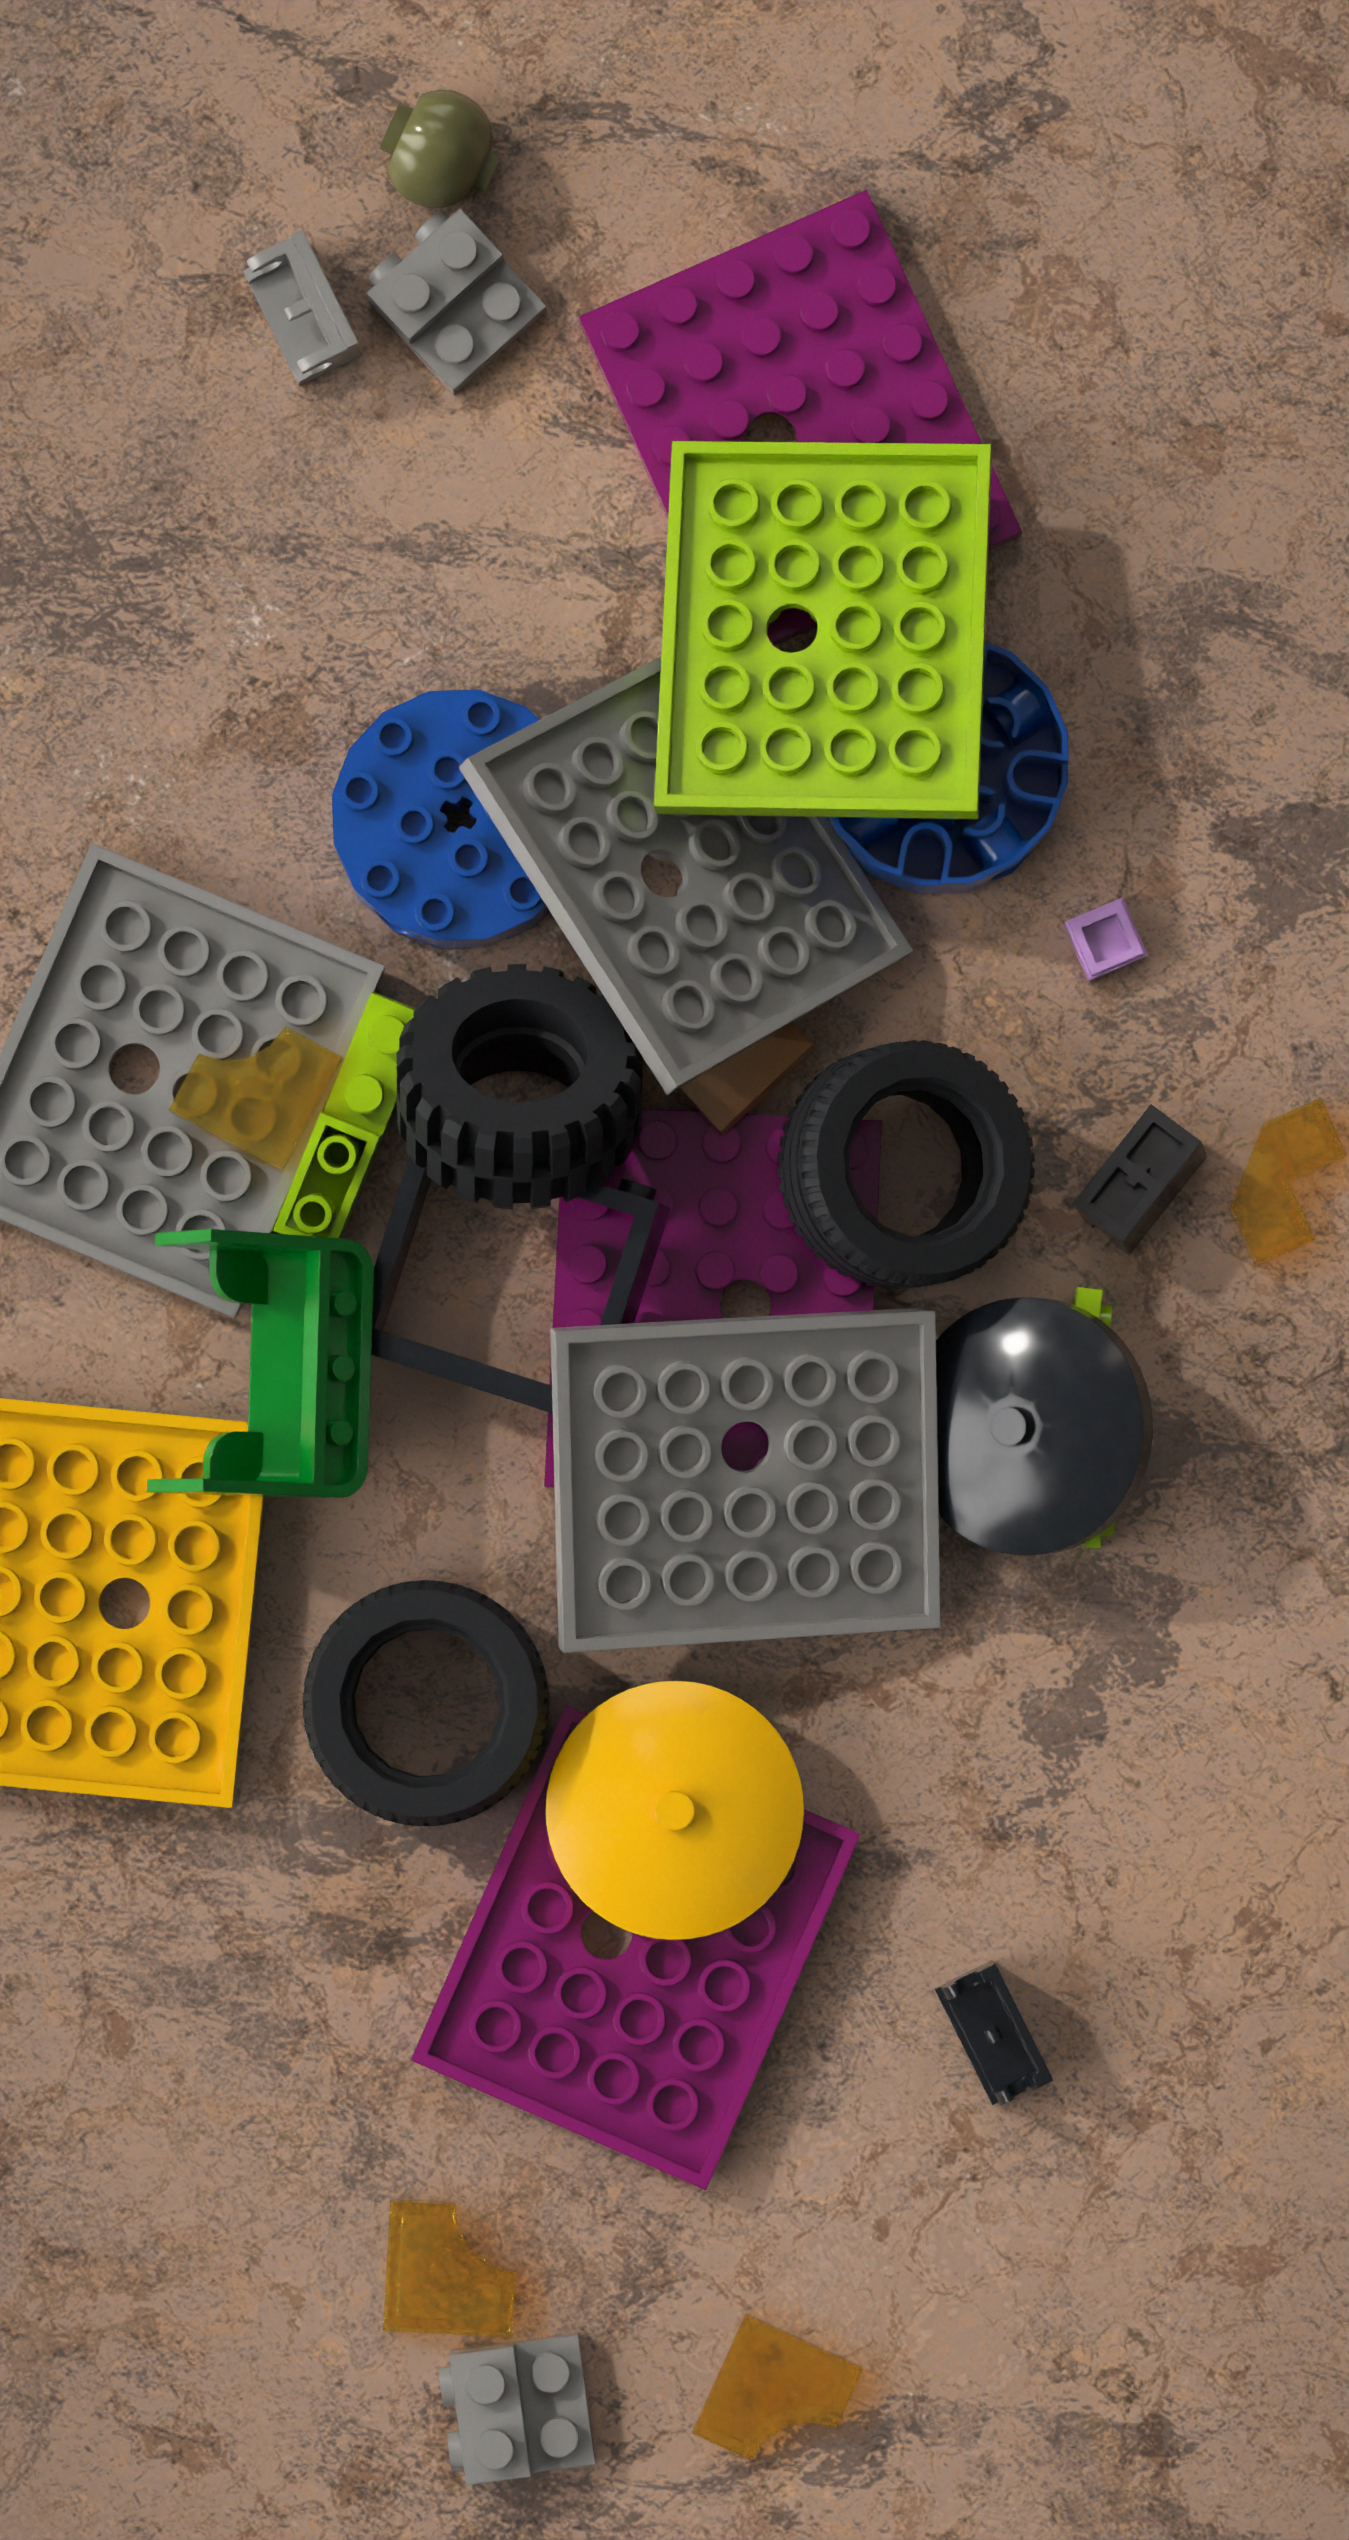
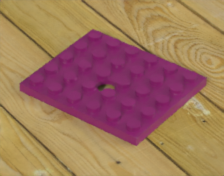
(792, 328)
(720, 1230)
(631, 2046)

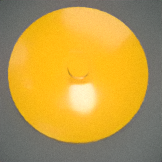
(674, 1810)

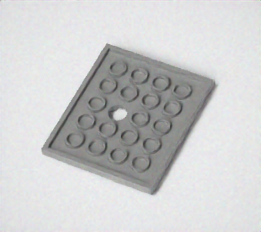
(766, 906)
(185, 977)
(809, 1542)

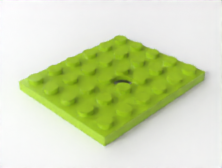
(892, 569)

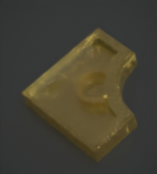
(261, 1099)
(438, 2279)
(772, 2384)

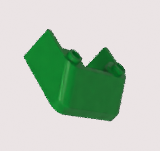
(305, 1365)

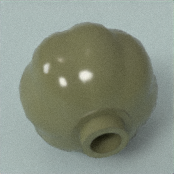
(439, 149)

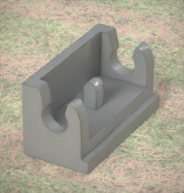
(301, 308)

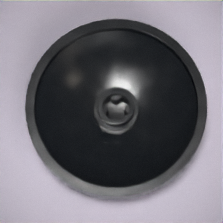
(1037, 1426)

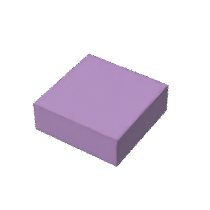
(1105, 939)

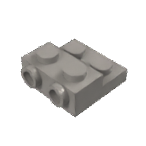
(453, 299)
(518, 2408)

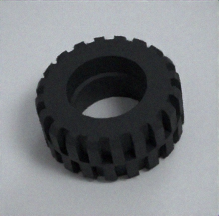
(507, 1147)

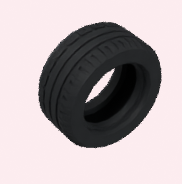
(992, 1152)
(332, 1714)

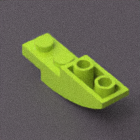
(349, 1127)

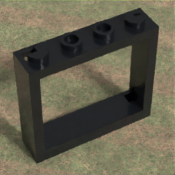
(620, 1308)

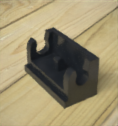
(1140, 1179)
(993, 2033)

